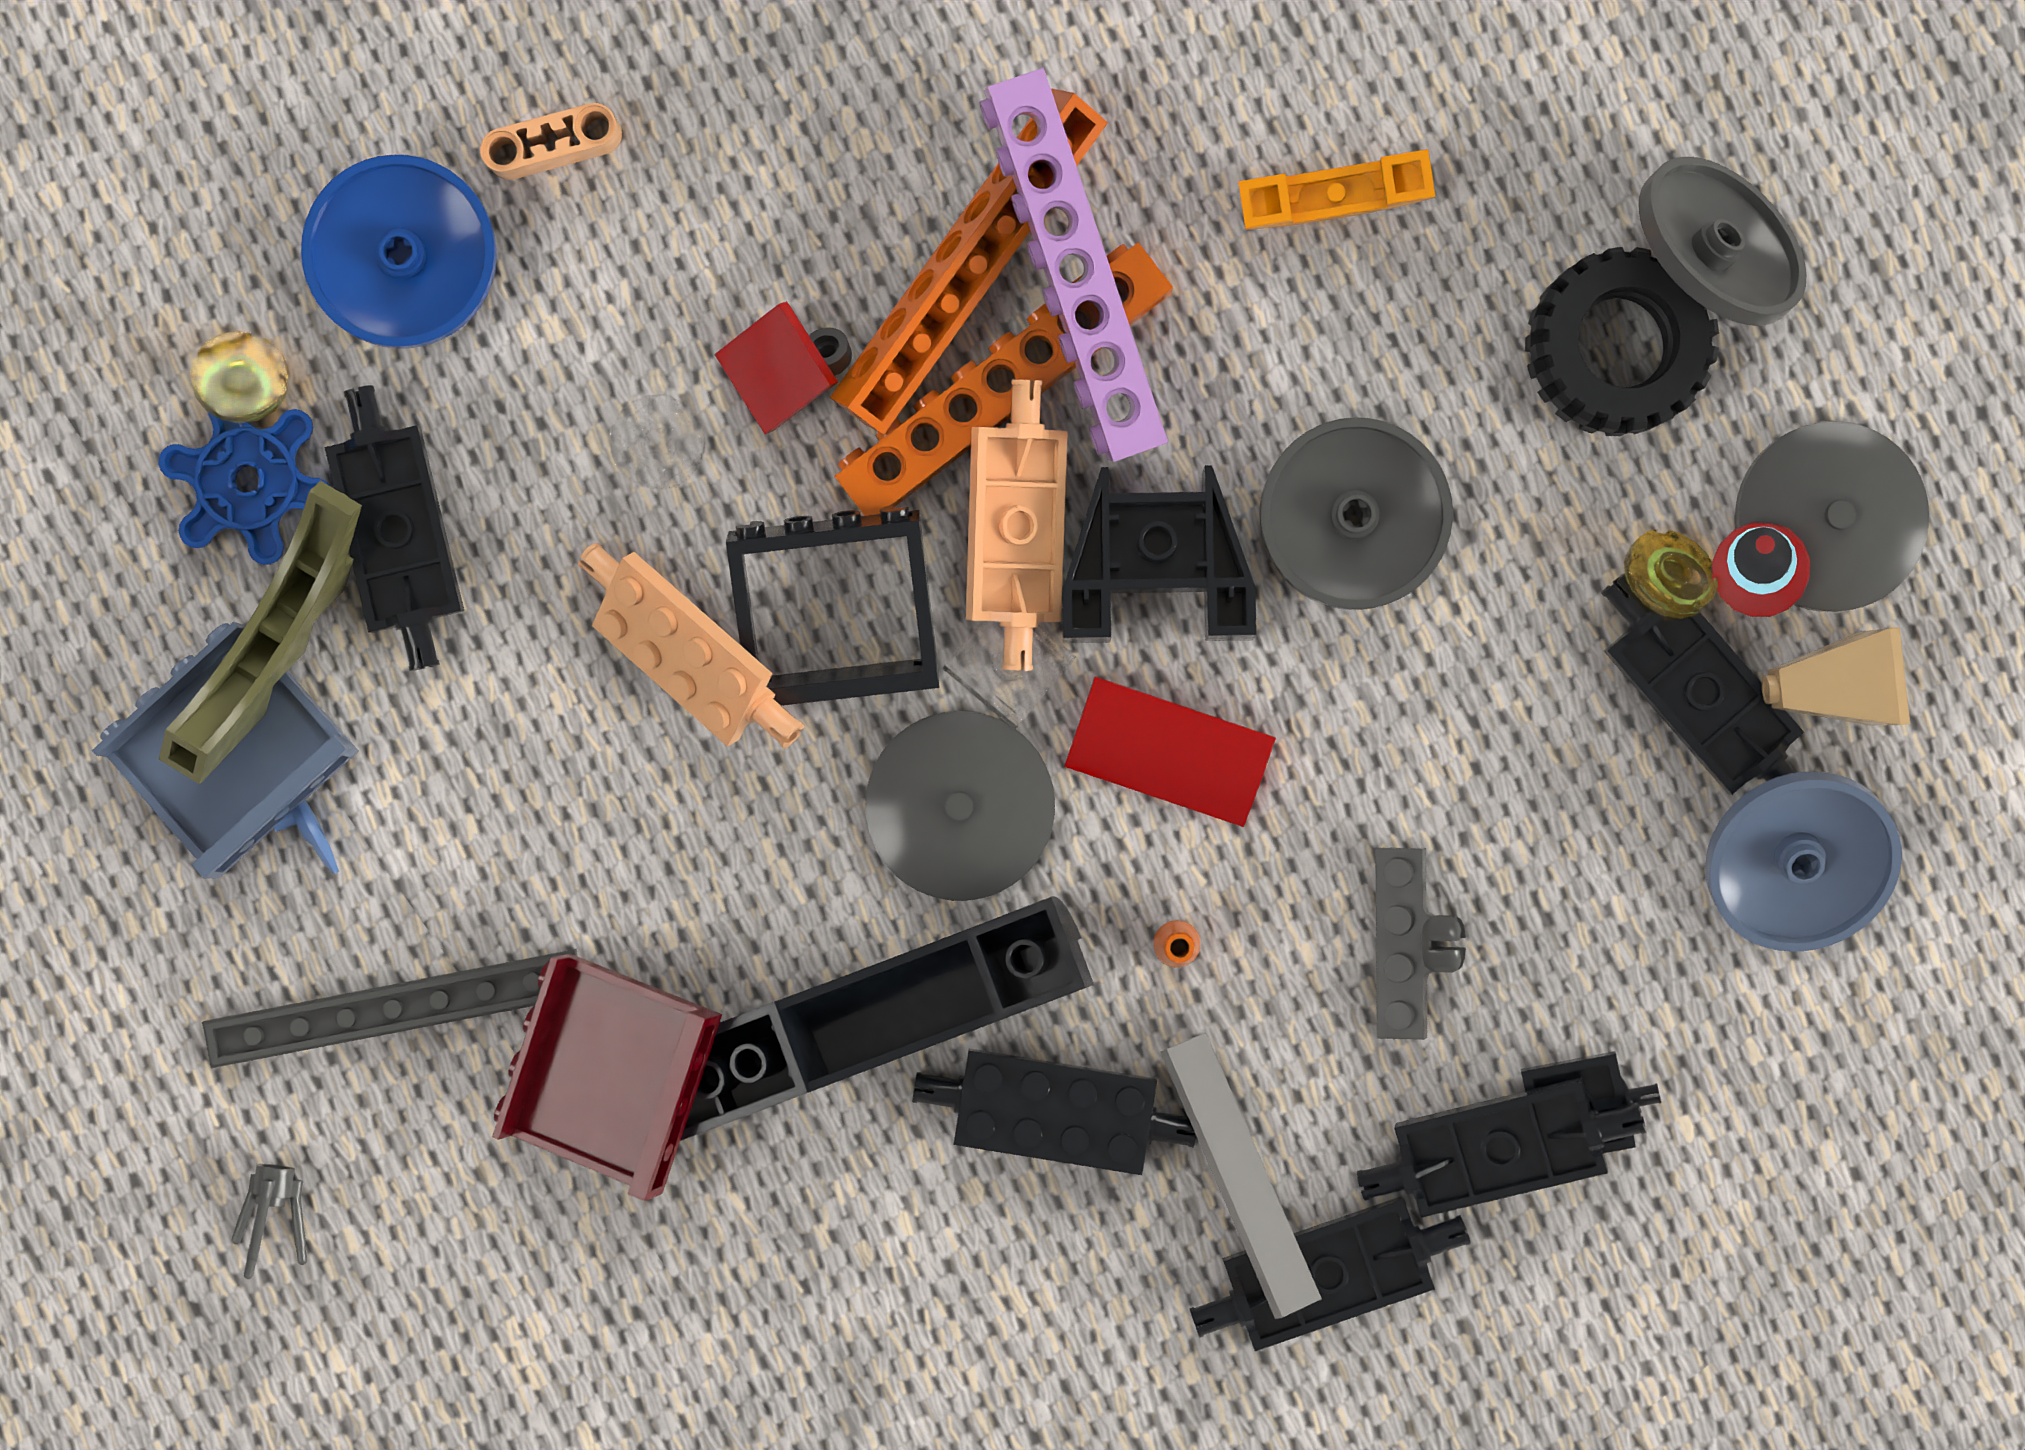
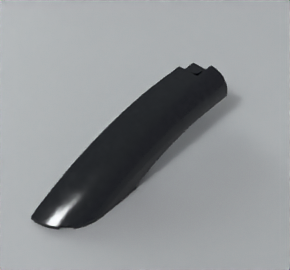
(889, 1012)

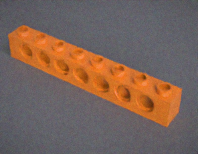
(952, 282)
(1145, 290)

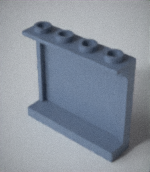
(252, 787)

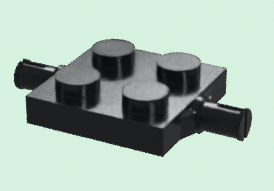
(1602, 1084)

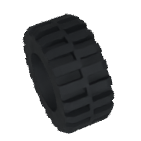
(1569, 381)

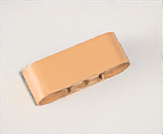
(537, 131)

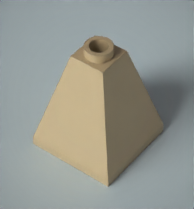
(1846, 681)

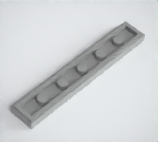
(1241, 1176)

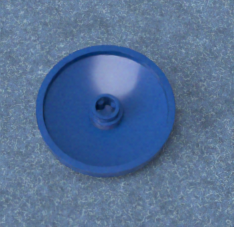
(398, 251)

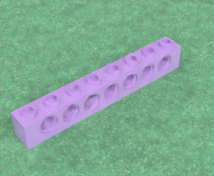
(1033, 97)

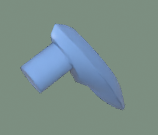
(311, 831)

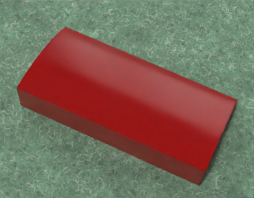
(1169, 751)

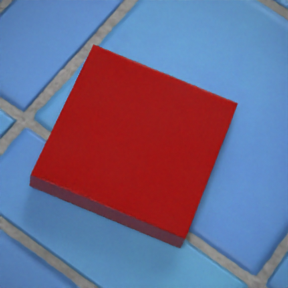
(776, 367)

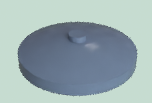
(1803, 861)

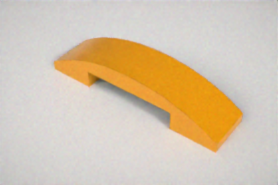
(1337, 191)

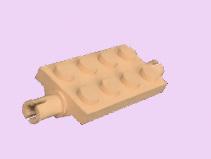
(1017, 524)
(684, 650)

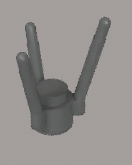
(270, 1188)

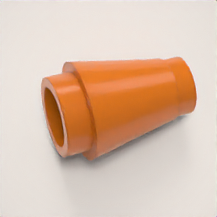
(1167, 934)

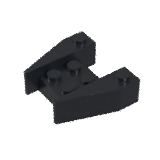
(1158, 547)

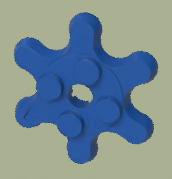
(220, 501)

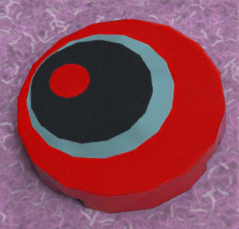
(1761, 569)

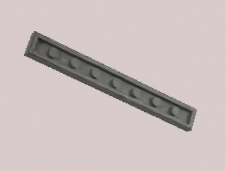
(375, 1011)

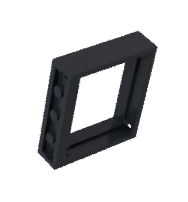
(843, 528)

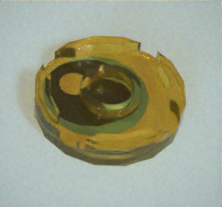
(239, 377)
(1670, 573)

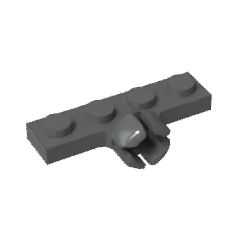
(1408, 943)

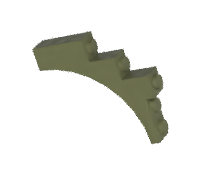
(272, 640)

